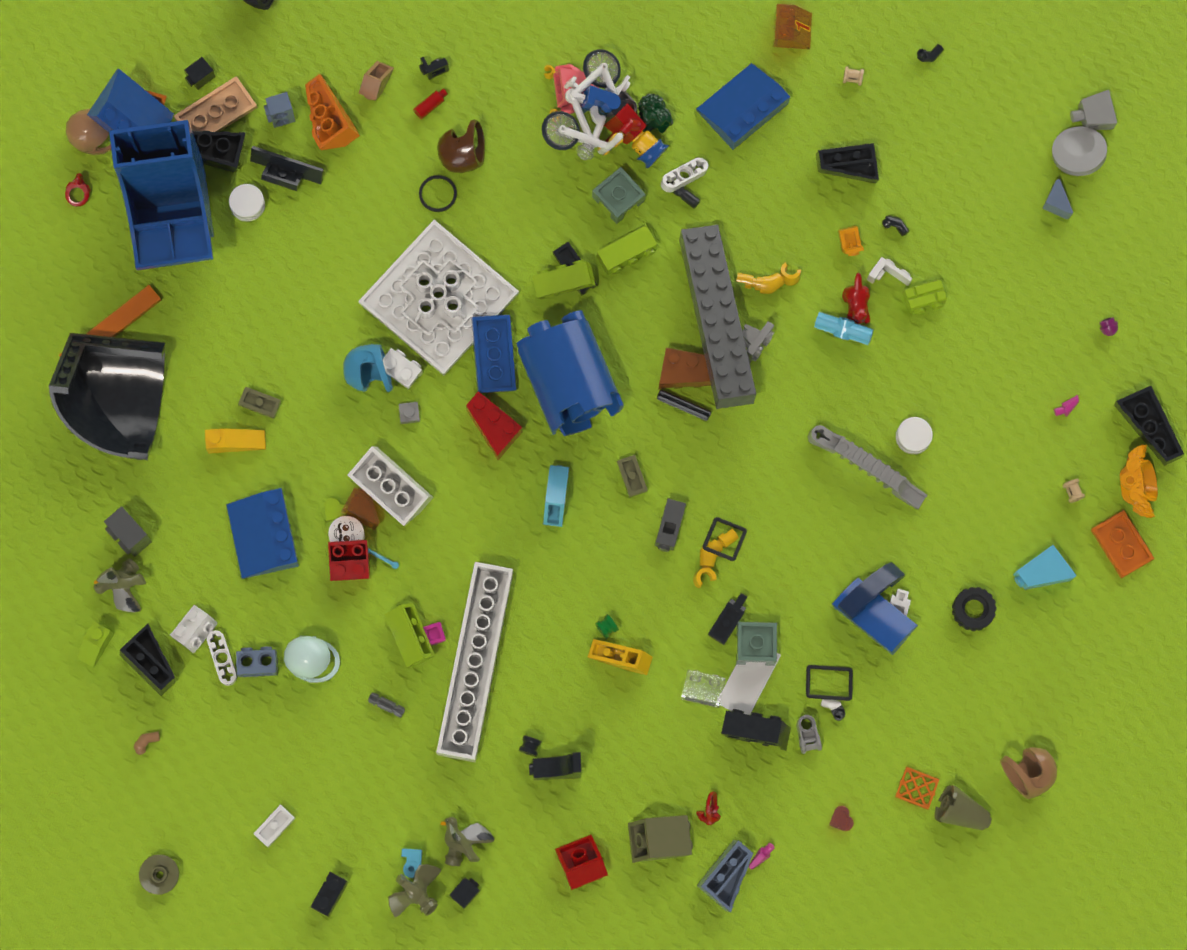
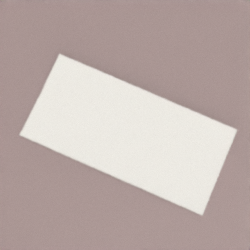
(746, 686)

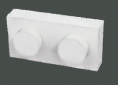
(274, 826)

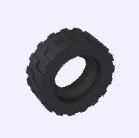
(974, 623)

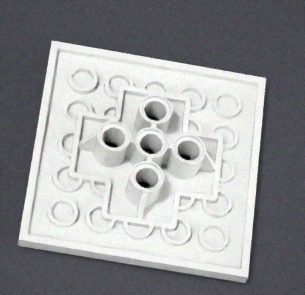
(441, 333)

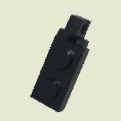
(728, 620)

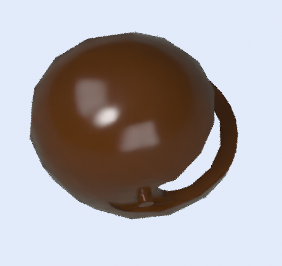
(459, 153)

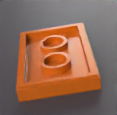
(1122, 544)

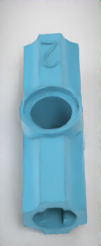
(843, 328)

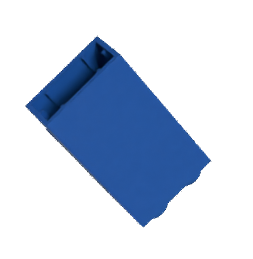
(164, 193)

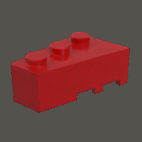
(494, 424)

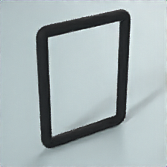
(719, 553)
(825, 696)

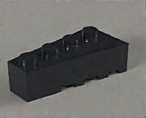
(220, 148)
(1151, 424)

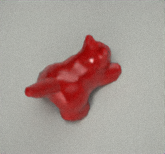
(857, 299)

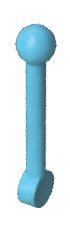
(395, 565)

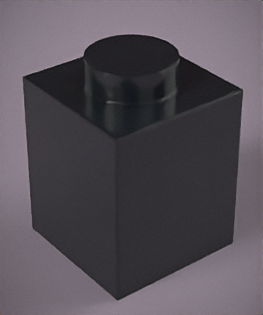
(199, 73)
(465, 892)

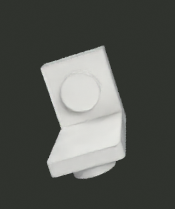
(889, 266)

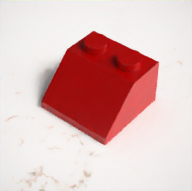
(581, 862)

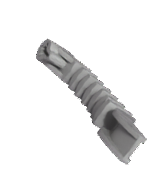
(900, 485)

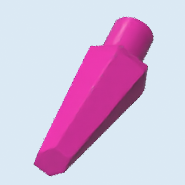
(1067, 407)
(762, 855)

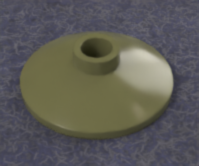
(149, 870)

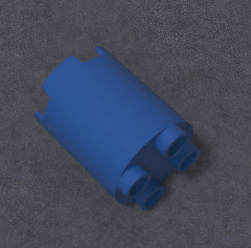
(568, 373)

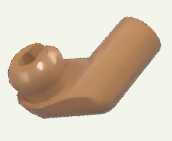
(143, 741)

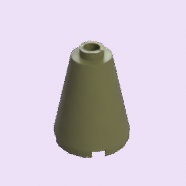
(961, 810)

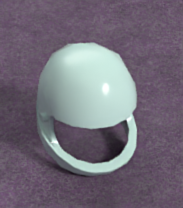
(309, 658)

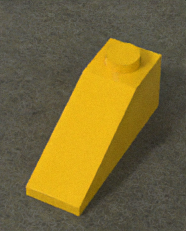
(234, 440)
(620, 656)

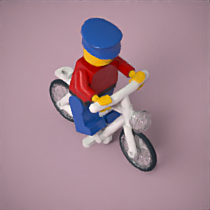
(606, 109)

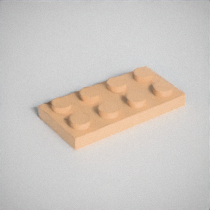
(219, 108)

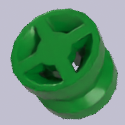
(606, 626)

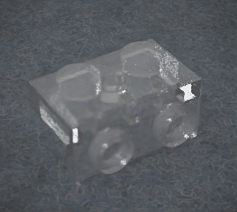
(703, 688)

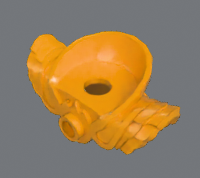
(1139, 482)

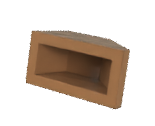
(375, 80)

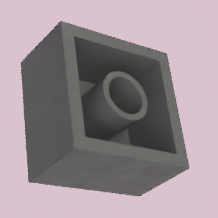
(131, 535)

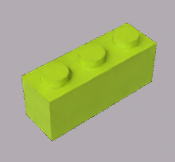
(627, 250)
(563, 279)
(409, 635)

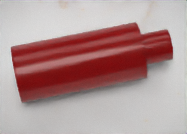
(430, 103)

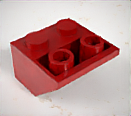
(349, 560)

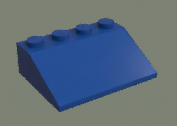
(127, 105)
(743, 105)
(262, 534)

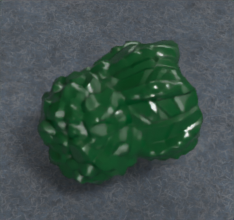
(654, 113)

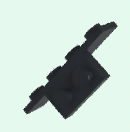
(284, 170)

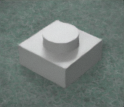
(409, 412)

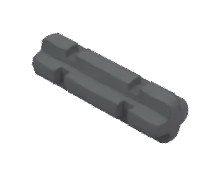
(386, 704)

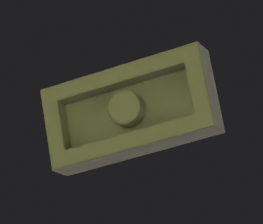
(259, 402)
(632, 476)

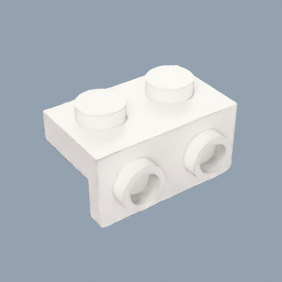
(401, 368)
(193, 629)

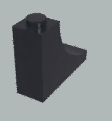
(556, 767)

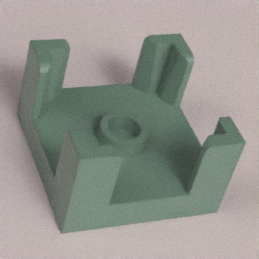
(618, 194)
(756, 643)

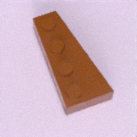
(683, 370)

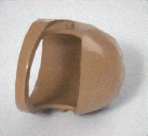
(86, 134)
(1033, 774)

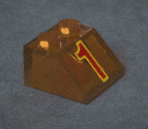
(792, 27)

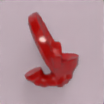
(80, 183)
(710, 811)

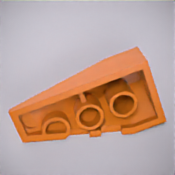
(329, 120)

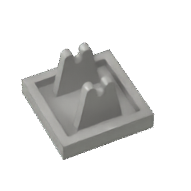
(755, 339)

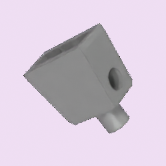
(1096, 112)

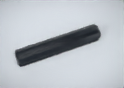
(684, 405)

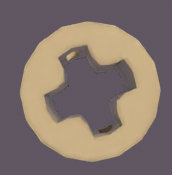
(853, 76)
(1073, 490)

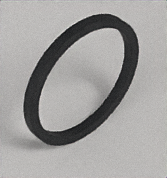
(434, 209)

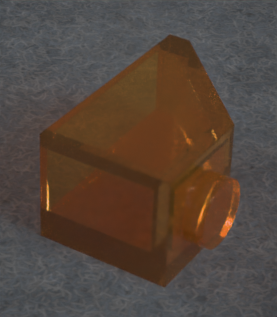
(362, 508)

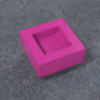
(435, 633)

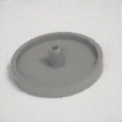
(1079, 151)

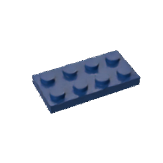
(493, 354)

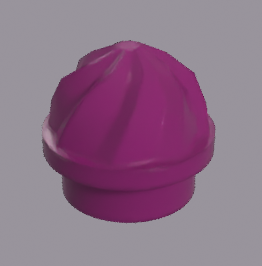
(1109, 326)

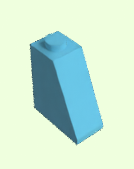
(556, 495)
(1044, 570)

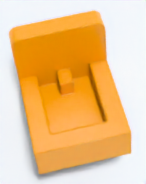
(850, 241)

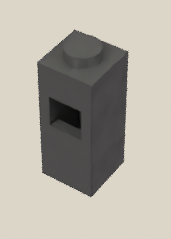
(670, 525)

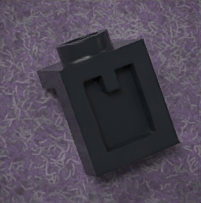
(435, 69)

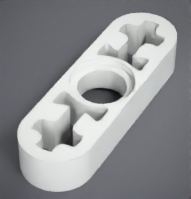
(680, 181)
(221, 673)

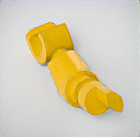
(770, 283)
(708, 559)

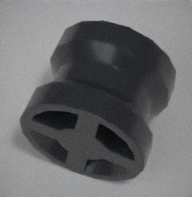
(530, 746)

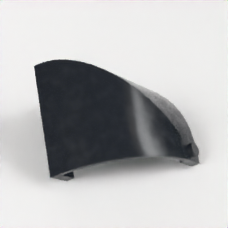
(110, 392)

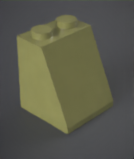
(660, 838)

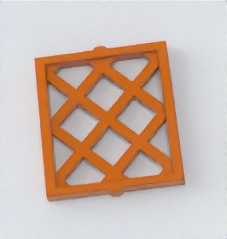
(922, 775)

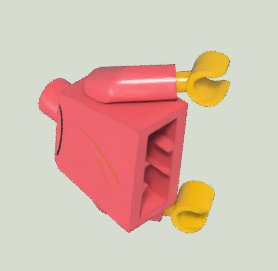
(561, 75)

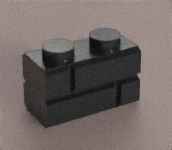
(329, 894)

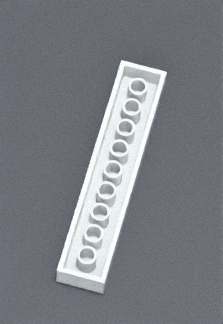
(474, 662)

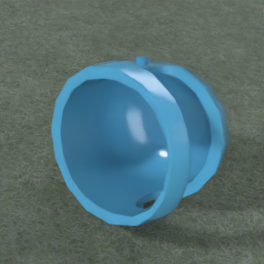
(366, 365)

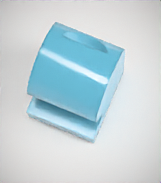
(414, 859)

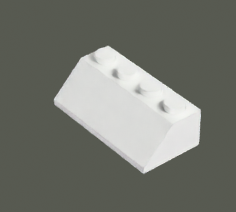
(390, 485)

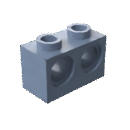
(279, 110)
(256, 668)

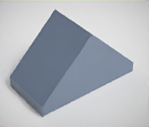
(1058, 202)

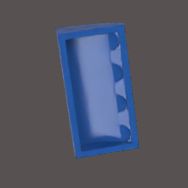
(880, 620)

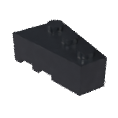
(850, 162)
(148, 660)
(756, 728)

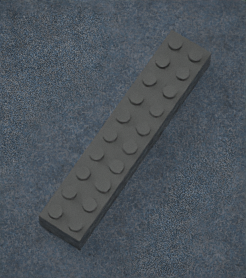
(717, 317)

